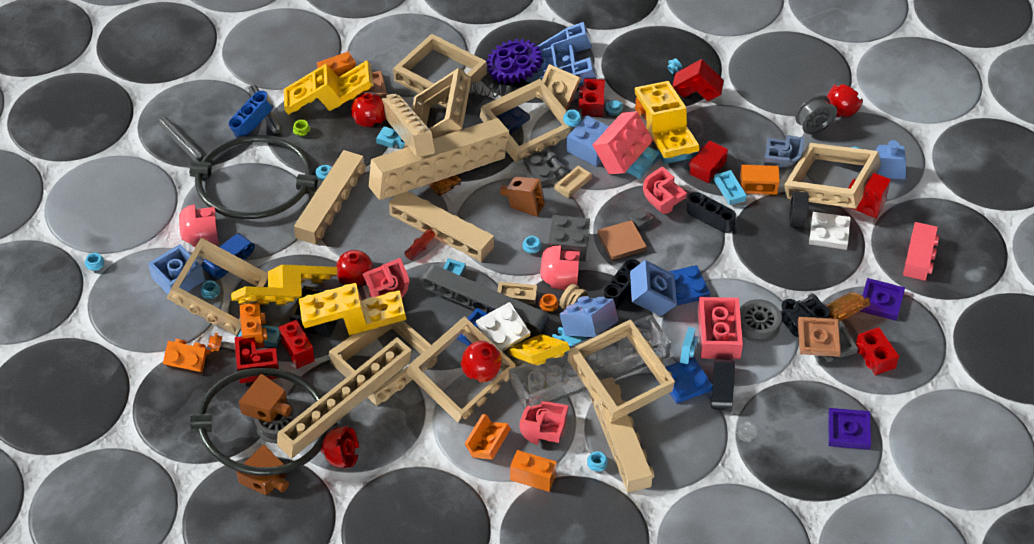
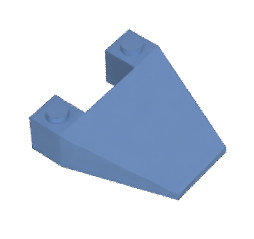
(562, 51)

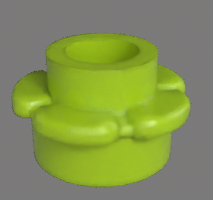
(301, 128)

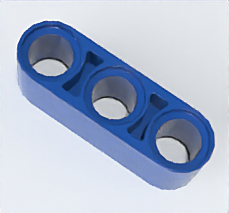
(250, 114)
(238, 246)

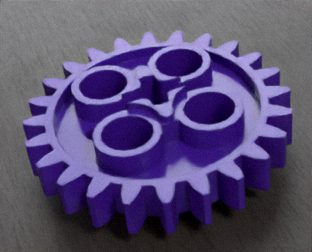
(514, 61)

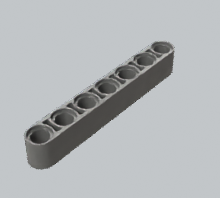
(478, 296)

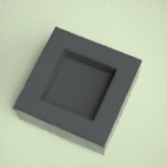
(640, 218)

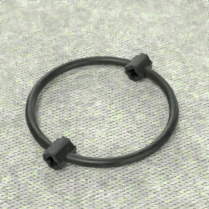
(203, 170)
(202, 422)

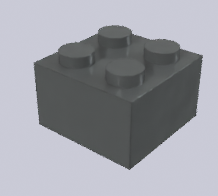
(570, 233)

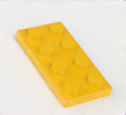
(538, 349)

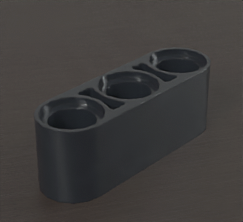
(711, 212)
(620, 284)
(723, 384)

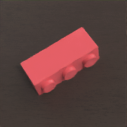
(921, 251)

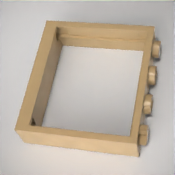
(417, 83)
(457, 87)
(518, 97)
(828, 194)
(226, 261)
(473, 334)
(360, 340)
(594, 386)

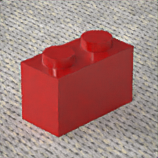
(708, 161)

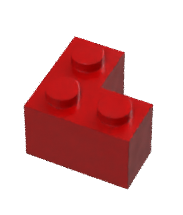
(698, 78)
(874, 195)
(249, 357)

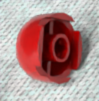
(845, 100)
(368, 109)
(352, 266)
(481, 361)
(340, 447)

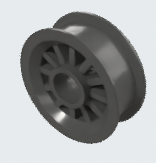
(816, 114)
(760, 320)
(269, 430)

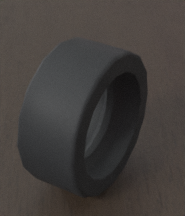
(798, 209)

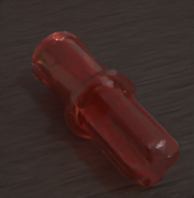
(419, 244)

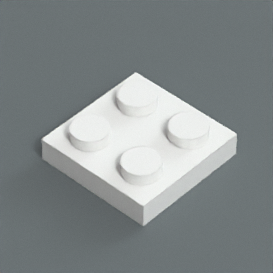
(829, 230)
(503, 327)

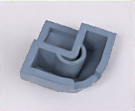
(784, 152)

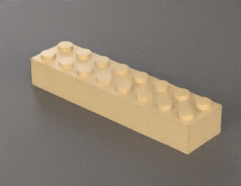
(453, 155)

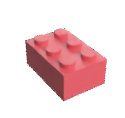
(622, 142)
(720, 328)

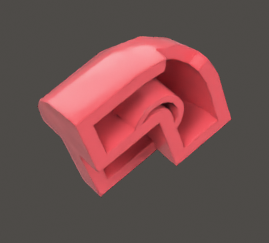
(662, 190)
(198, 224)
(560, 267)
(387, 278)
(544, 422)

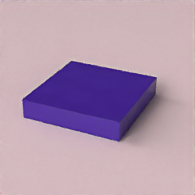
(884, 299)
(849, 428)

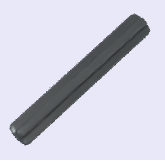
(270, 118)
(180, 139)

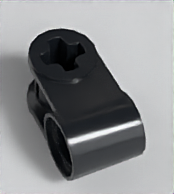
(814, 307)
(790, 315)

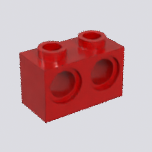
(593, 97)
(296, 344)
(877, 351)

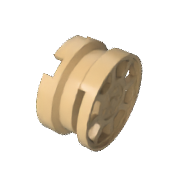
(571, 295)

